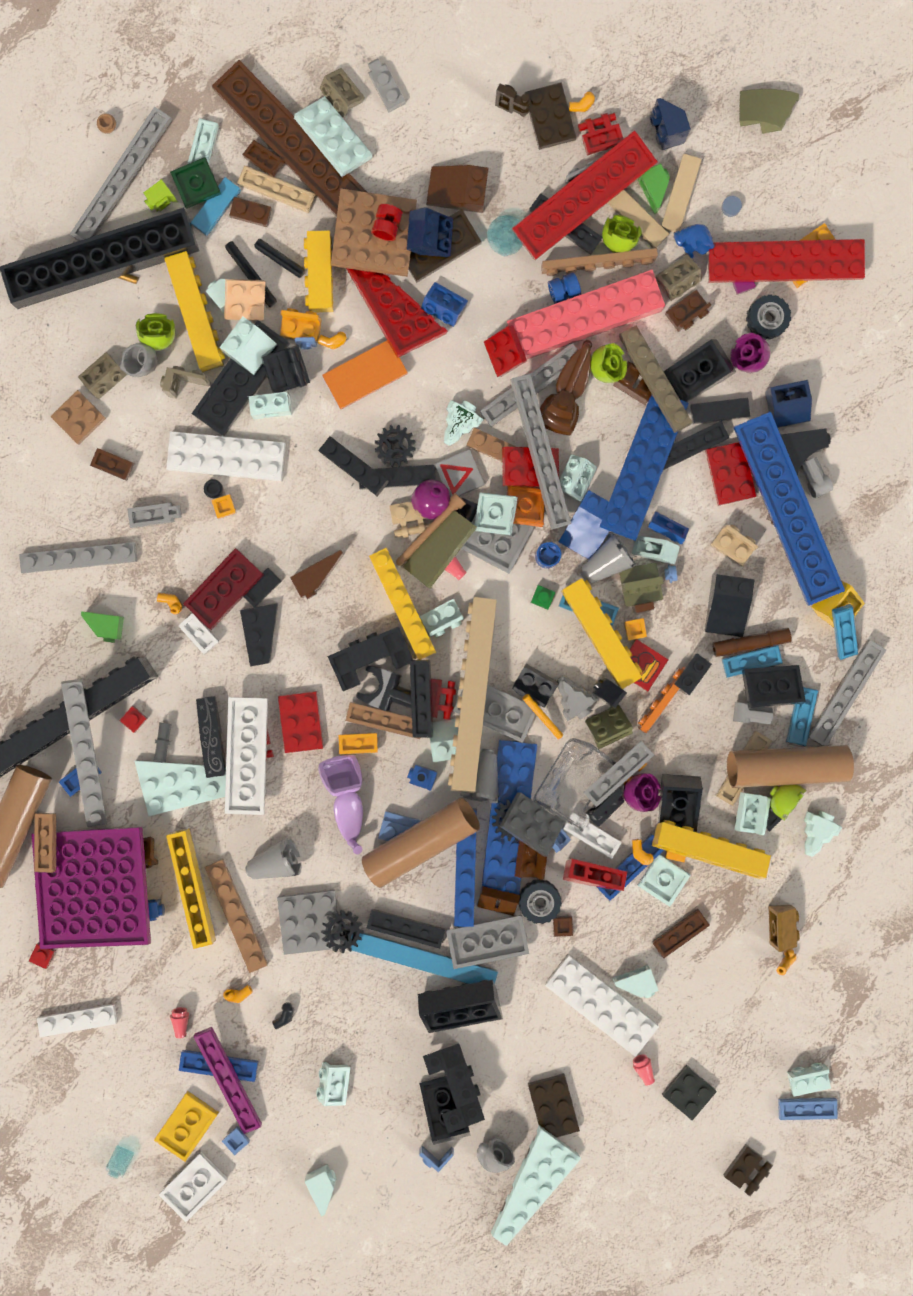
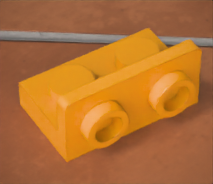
(300, 324)

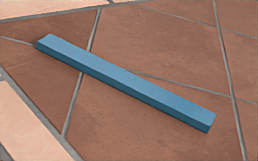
(421, 959)

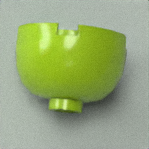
(620, 234)
(156, 331)
(608, 363)
(786, 799)

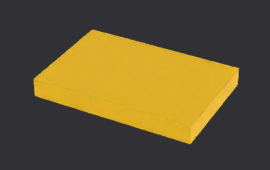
(186, 1126)

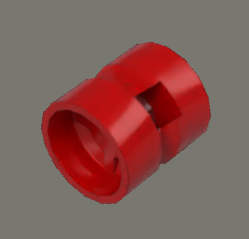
(387, 220)

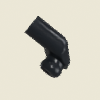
(286, 1017)

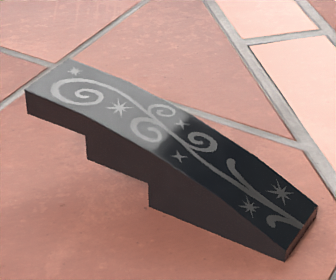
(210, 736)

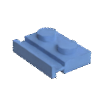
(394, 824)

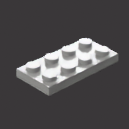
(505, 714)
(487, 942)

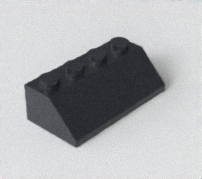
(459, 1006)

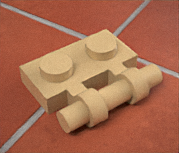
(405, 513)

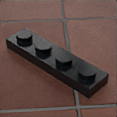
(581, 236)
(696, 443)
(353, 466)
(406, 475)
(421, 698)
(405, 928)

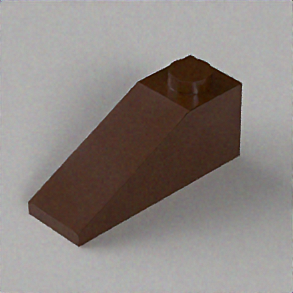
(313, 577)

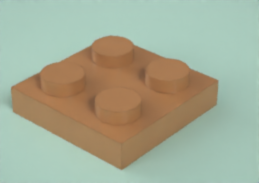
(78, 417)

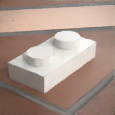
(198, 633)

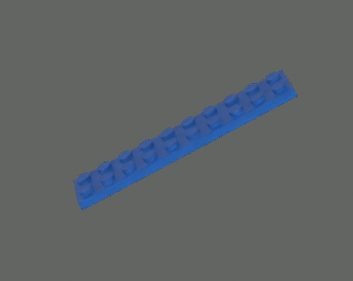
(789, 508)

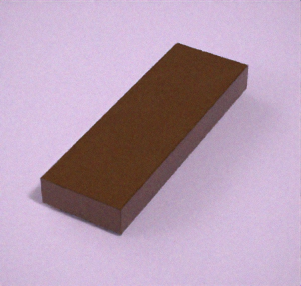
(680, 933)

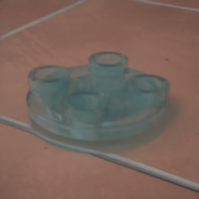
(501, 236)

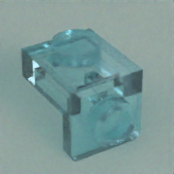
(119, 1162)

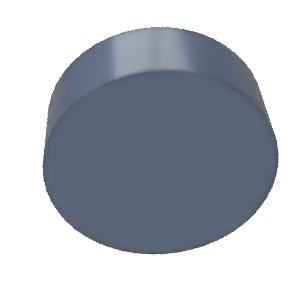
(731, 206)

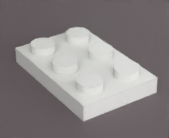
(193, 1187)

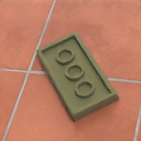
(439, 549)

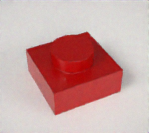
(133, 719)
(41, 957)

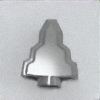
(575, 699)

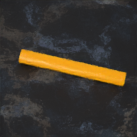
(542, 716)

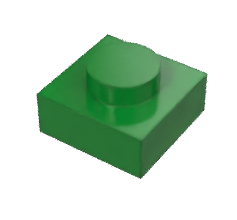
(542, 597)

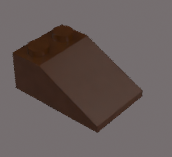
(458, 187)

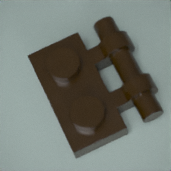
(509, 100)
(743, 1166)

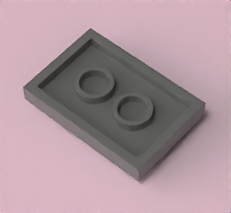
(532, 824)

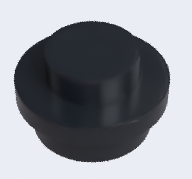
(213, 488)

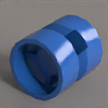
(565, 288)
(548, 555)

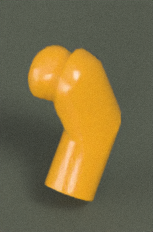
(584, 104)
(333, 342)
(172, 601)
(640, 855)
(787, 961)
(237, 996)

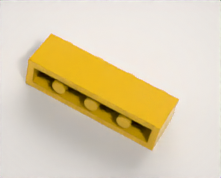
(319, 271)

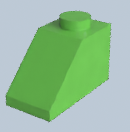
(654, 186)
(104, 626)

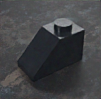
(609, 692)

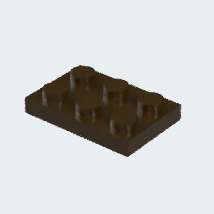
(550, 116)
(554, 1105)

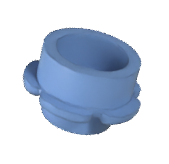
(670, 573)

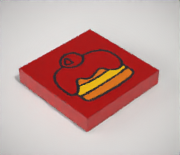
(649, 662)

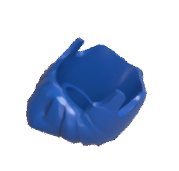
(694, 238)

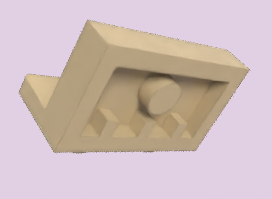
(734, 544)

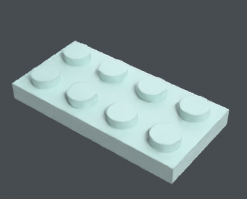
(333, 136)

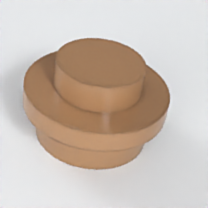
(106, 123)

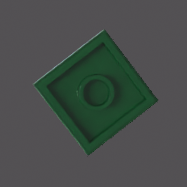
(195, 182)

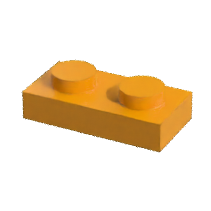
(358, 743)

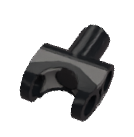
(387, 691)

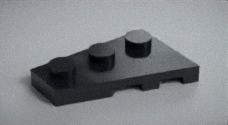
(258, 632)

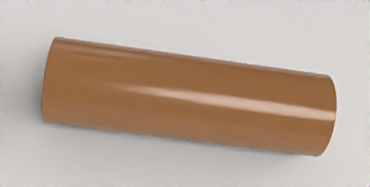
(790, 766)
(17, 813)
(420, 842)

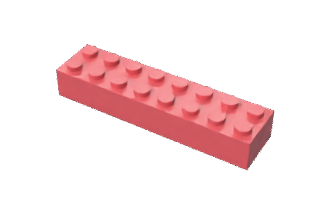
(588, 314)

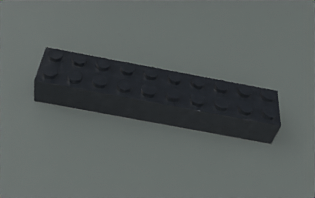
(98, 258)
(55, 726)

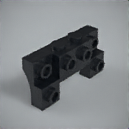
(366, 652)
(463, 1091)

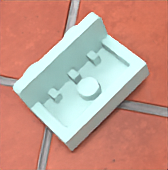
(752, 813)

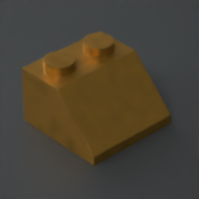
(782, 927)

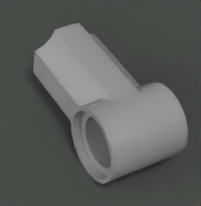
(818, 482)
(757, 714)

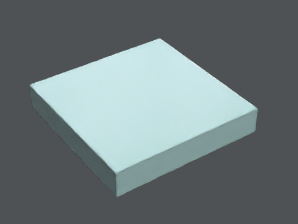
(495, 513)
(664, 880)

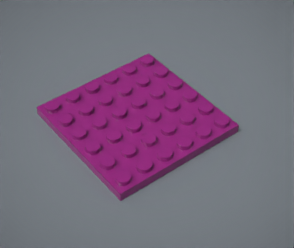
(95, 892)

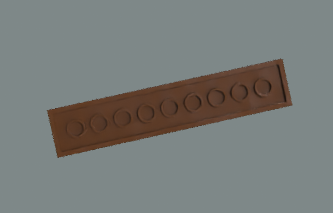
(282, 134)

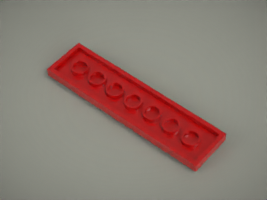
(584, 195)
(786, 261)

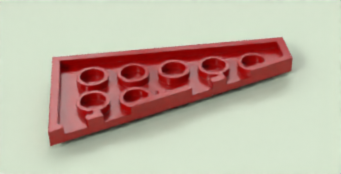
(396, 312)

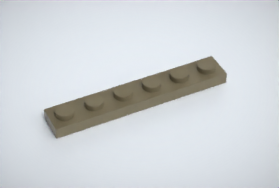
(655, 379)

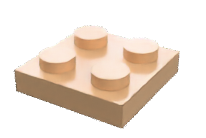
(244, 299)

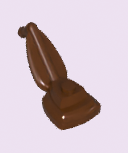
(560, 409)

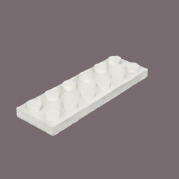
(225, 456)
(246, 755)
(601, 1005)

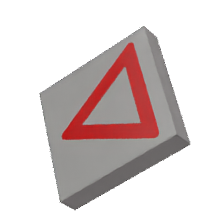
(460, 473)

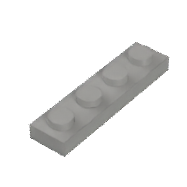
(618, 773)

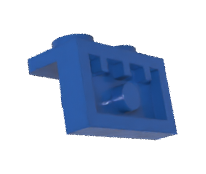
(443, 304)

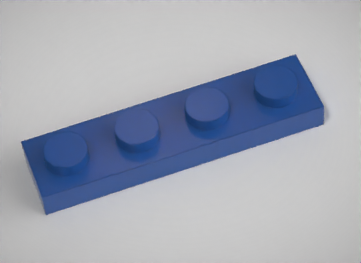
(632, 866)
(195, 1063)

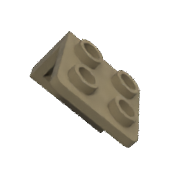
(173, 376)

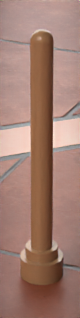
(454, 504)

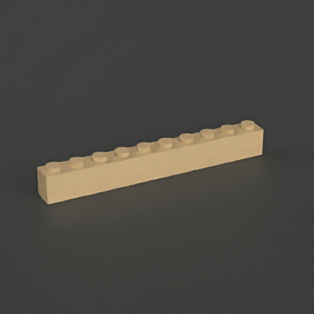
(473, 695)

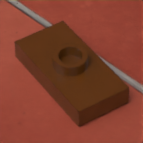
(263, 158)

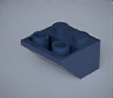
(670, 124)
(429, 233)
(790, 403)

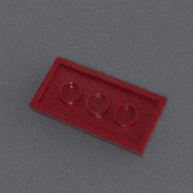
(223, 589)

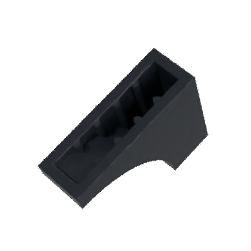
(803, 444)

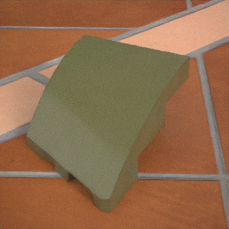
(766, 107)

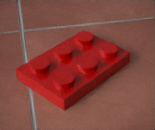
(519, 467)
(730, 474)
(300, 722)

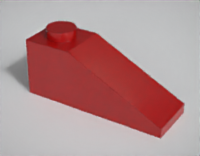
(594, 875)

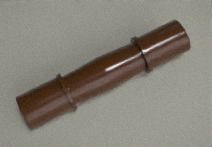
(752, 642)

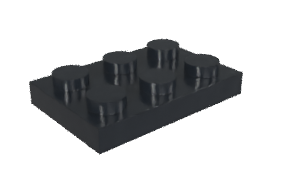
(773, 686)

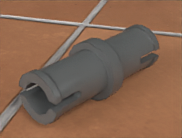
(162, 742)

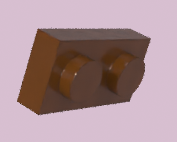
(250, 212)
(112, 464)

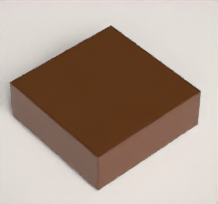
(643, 607)
(563, 926)

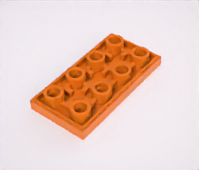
(364, 374)

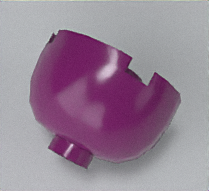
(750, 353)
(430, 498)
(642, 792)

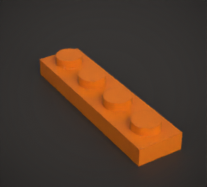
(658, 706)

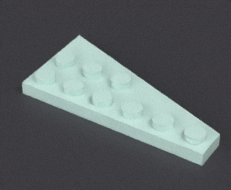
(176, 785)

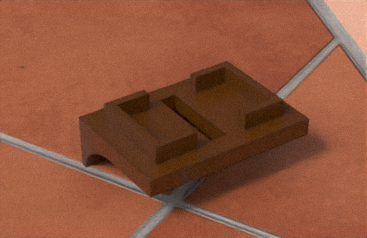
(641, 392)
(507, 904)

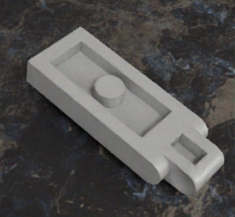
(385, 85)
(153, 515)

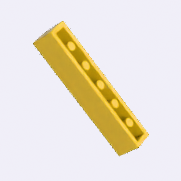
(194, 311)
(402, 604)
(601, 634)
(711, 850)
(191, 888)

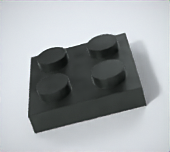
(689, 1092)

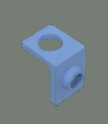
(306, 342)
(431, 1161)

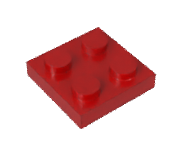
(505, 351)

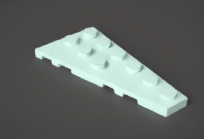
(537, 1178)

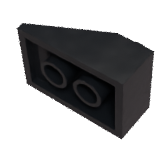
(700, 371)
(729, 605)
(680, 800)
(439, 1100)

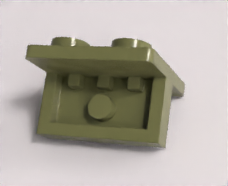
(641, 584)
(609, 726)

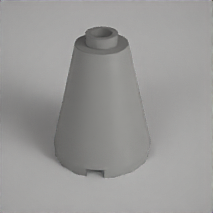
(607, 561)
(486, 779)
(275, 862)

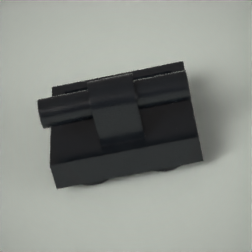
(285, 369)

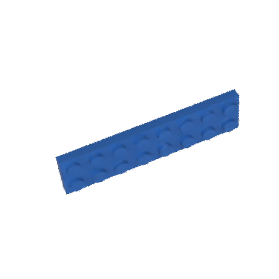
(640, 473)
(515, 776)

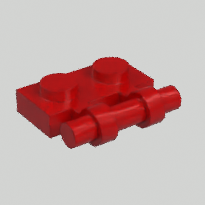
(603, 138)
(450, 691)

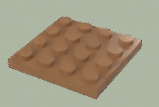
(356, 245)

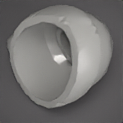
(138, 360)
(495, 1156)

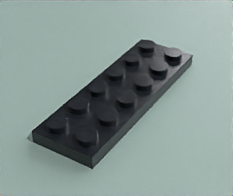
(231, 390)

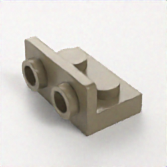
(341, 91)
(680, 277)
(102, 375)

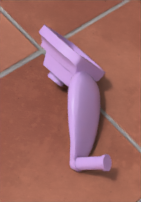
(342, 779)

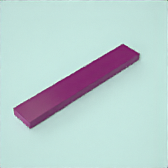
(227, 1080)

